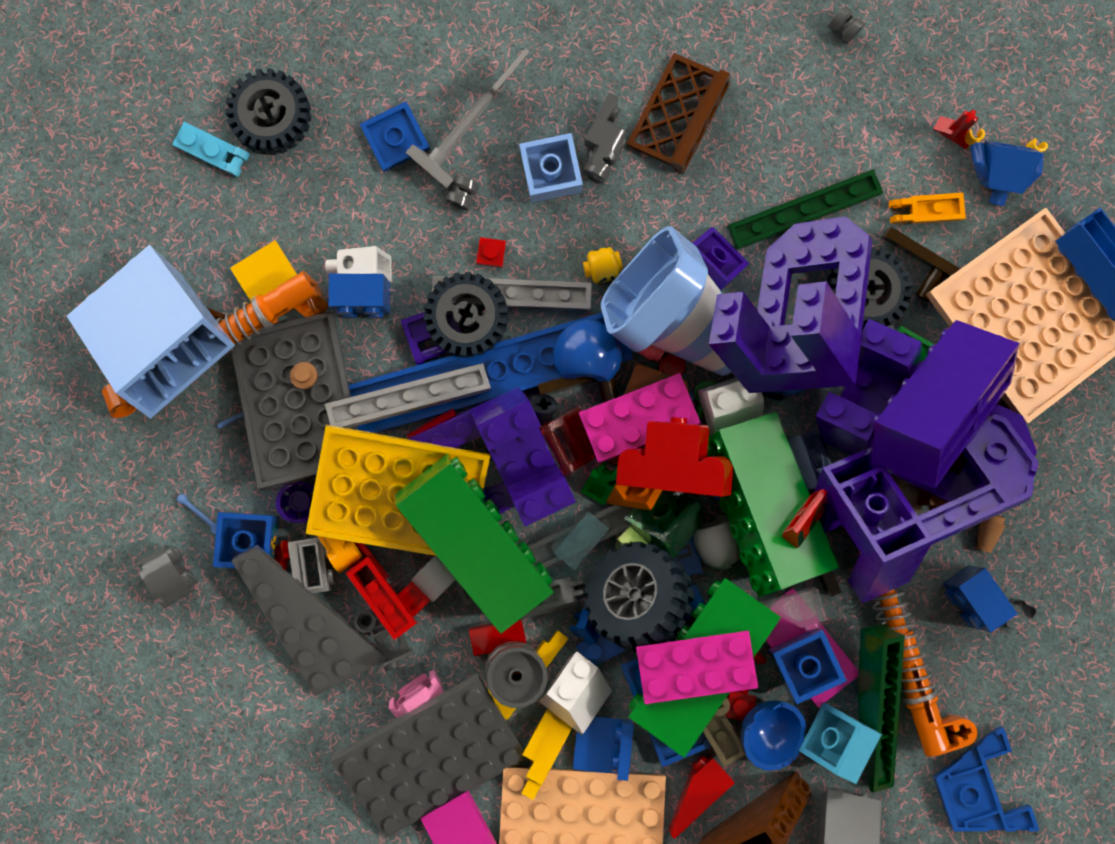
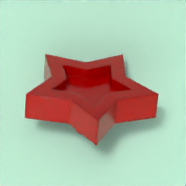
(282, 554)

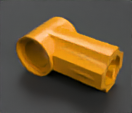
(341, 553)

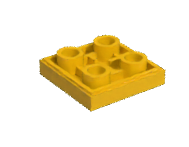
(263, 270)

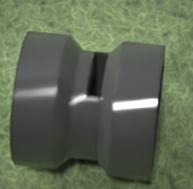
(852, 27)
(462, 192)

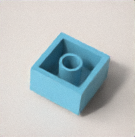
(840, 743)

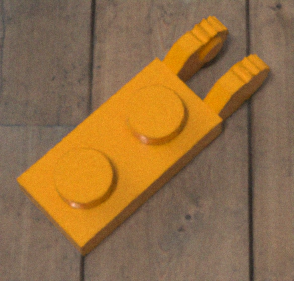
(930, 208)

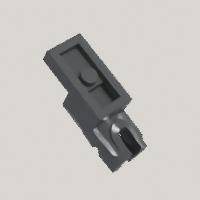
(604, 140)

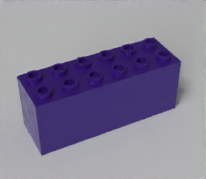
(943, 403)

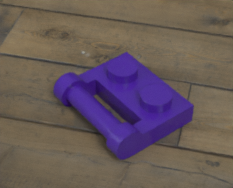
(417, 333)

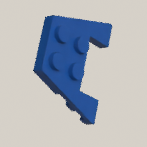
(970, 792)

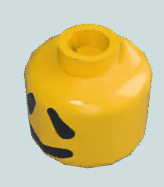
(602, 265)

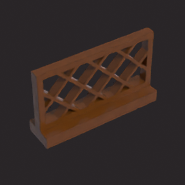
(696, 126)

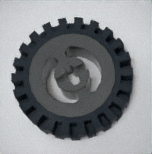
(246, 121)
(896, 288)
(441, 305)

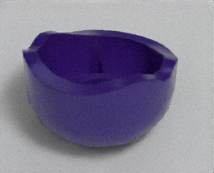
(298, 501)

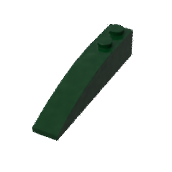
(879, 698)

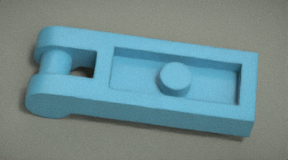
(210, 149)

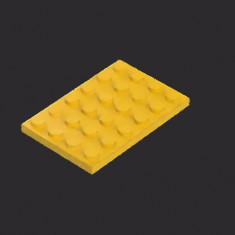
(359, 485)

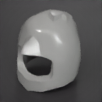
(716, 544)

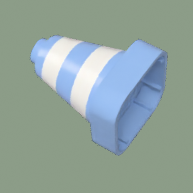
(665, 301)

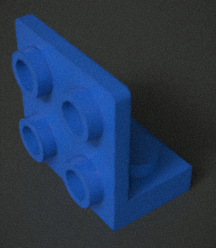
(605, 747)

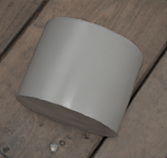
(433, 579)

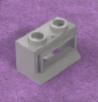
(298, 567)

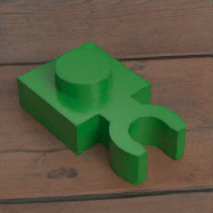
(600, 483)

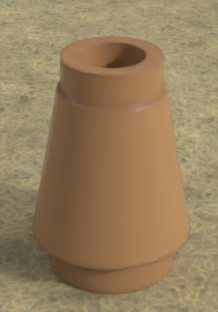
(990, 532)

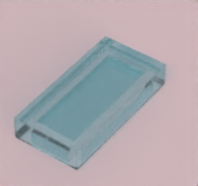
(581, 540)

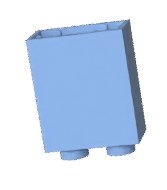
(149, 332)

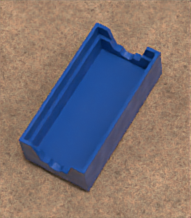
(1092, 253)

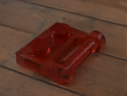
(575, 437)

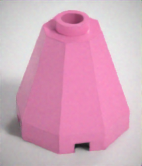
(416, 693)

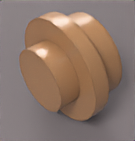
(303, 375)

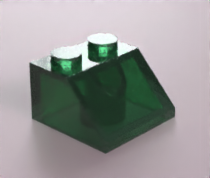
(669, 522)

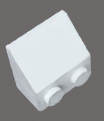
(729, 404)
(577, 692)

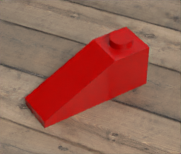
(703, 787)

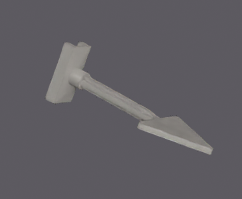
(433, 161)

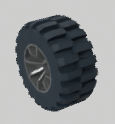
(638, 596)

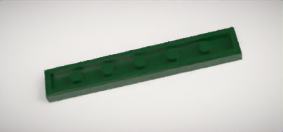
(805, 209)

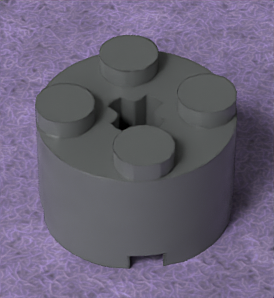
(166, 576)

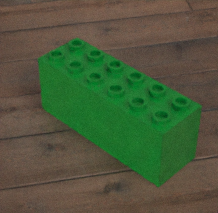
(763, 503)
(474, 542)
(726, 611)

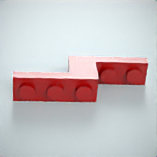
(371, 583)

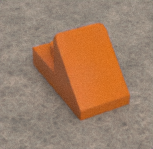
(633, 497)

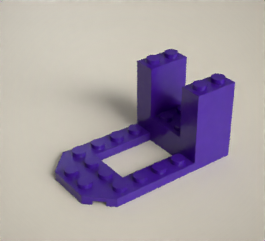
(826, 327)
(883, 365)
(519, 451)
(890, 531)

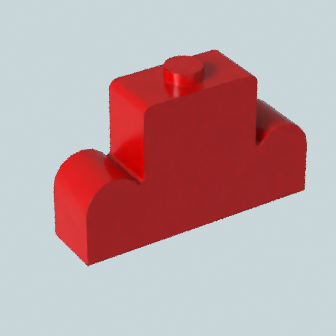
(676, 461)

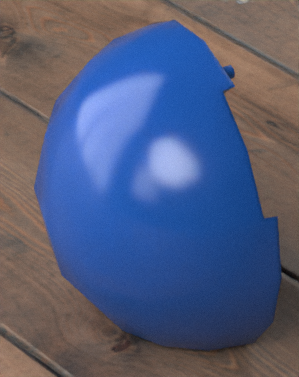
(587, 351)
(772, 734)

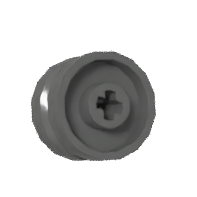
(515, 690)

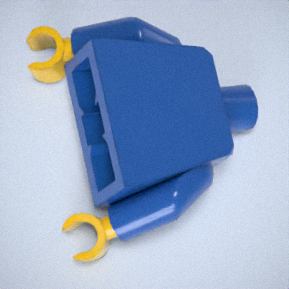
(1005, 166)

